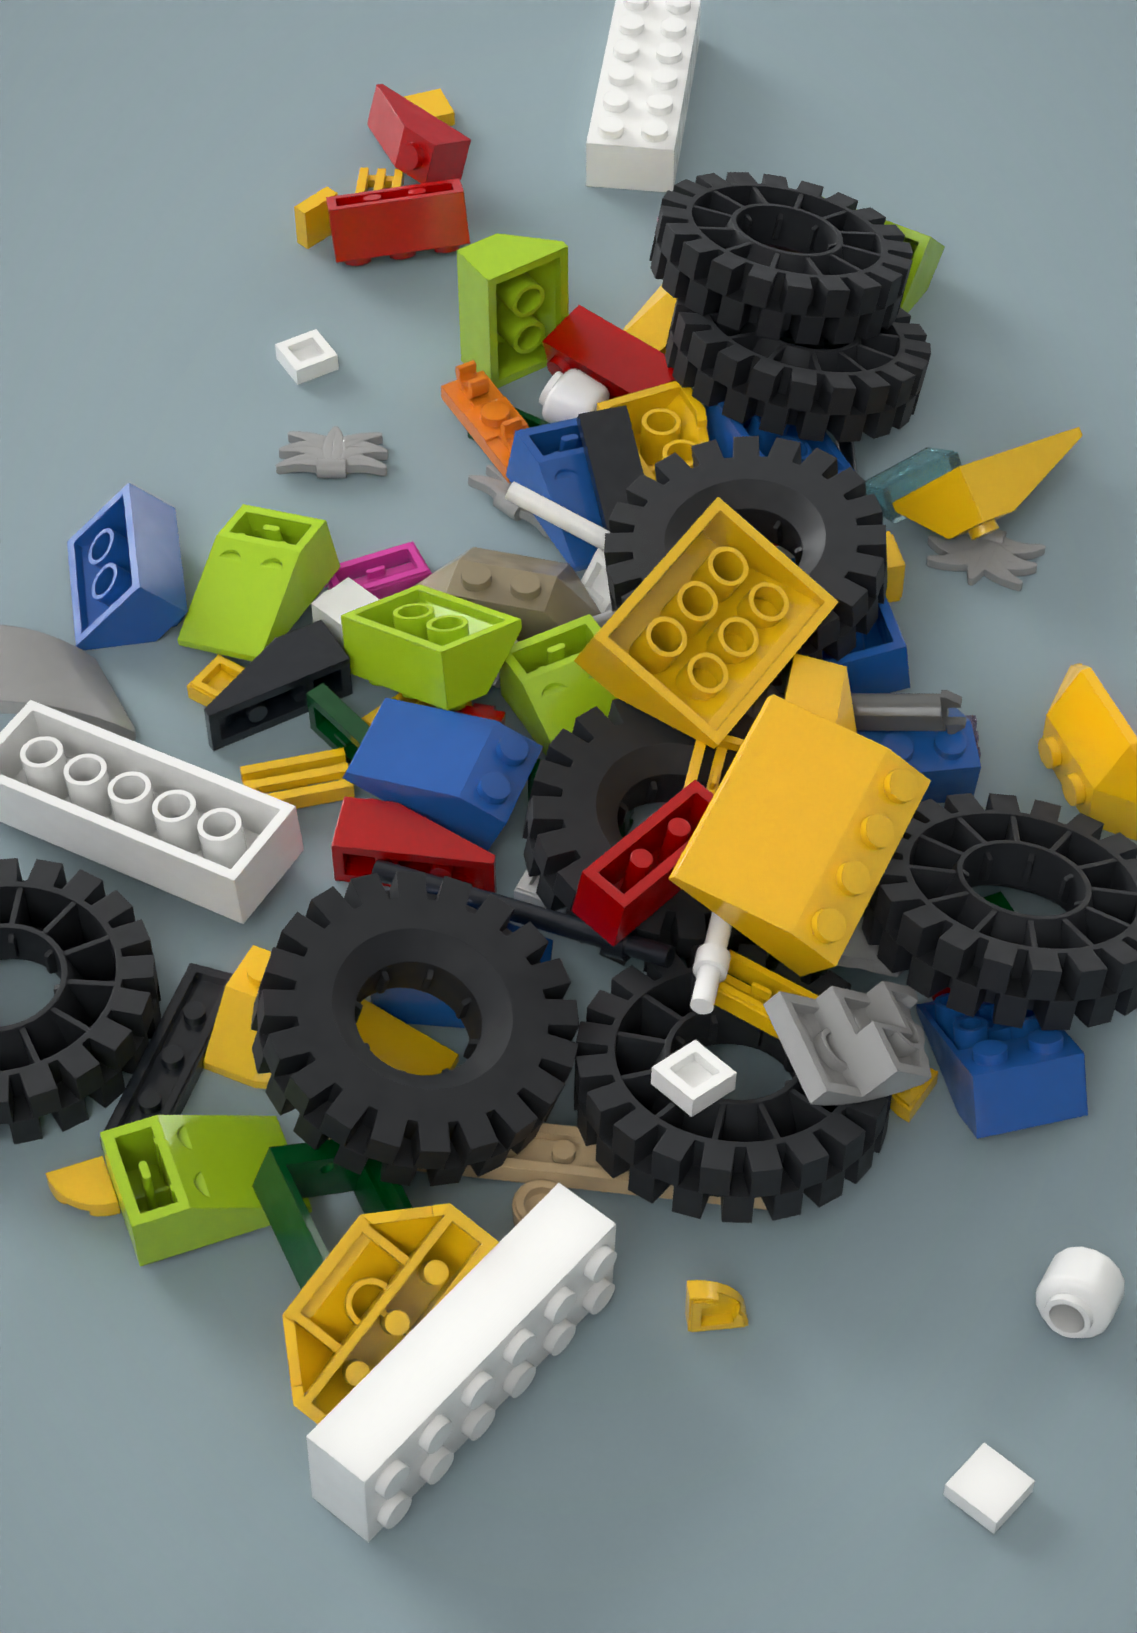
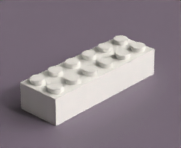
(643, 95)
(144, 812)
(462, 1363)

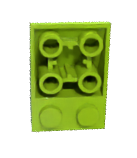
(258, 581)
(546, 683)
(189, 1179)

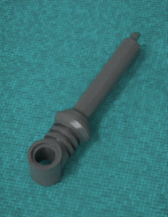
(894, 710)

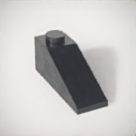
(277, 683)

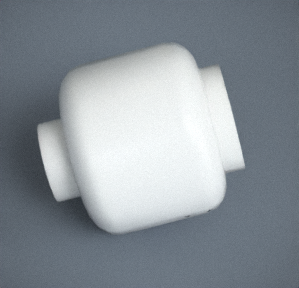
(571, 395)
(1080, 1292)

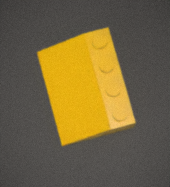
(707, 627)
(800, 834)

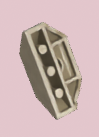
(522, 586)

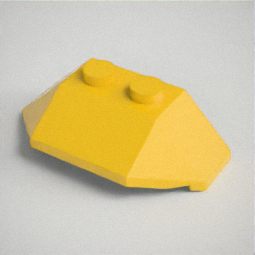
(1092, 751)
(372, 1295)

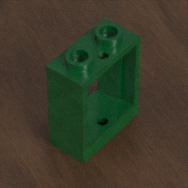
(302, 1172)

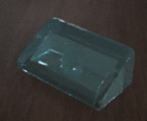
(909, 476)

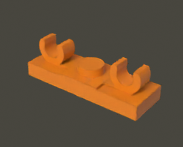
(484, 413)

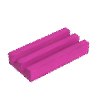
(381, 581)

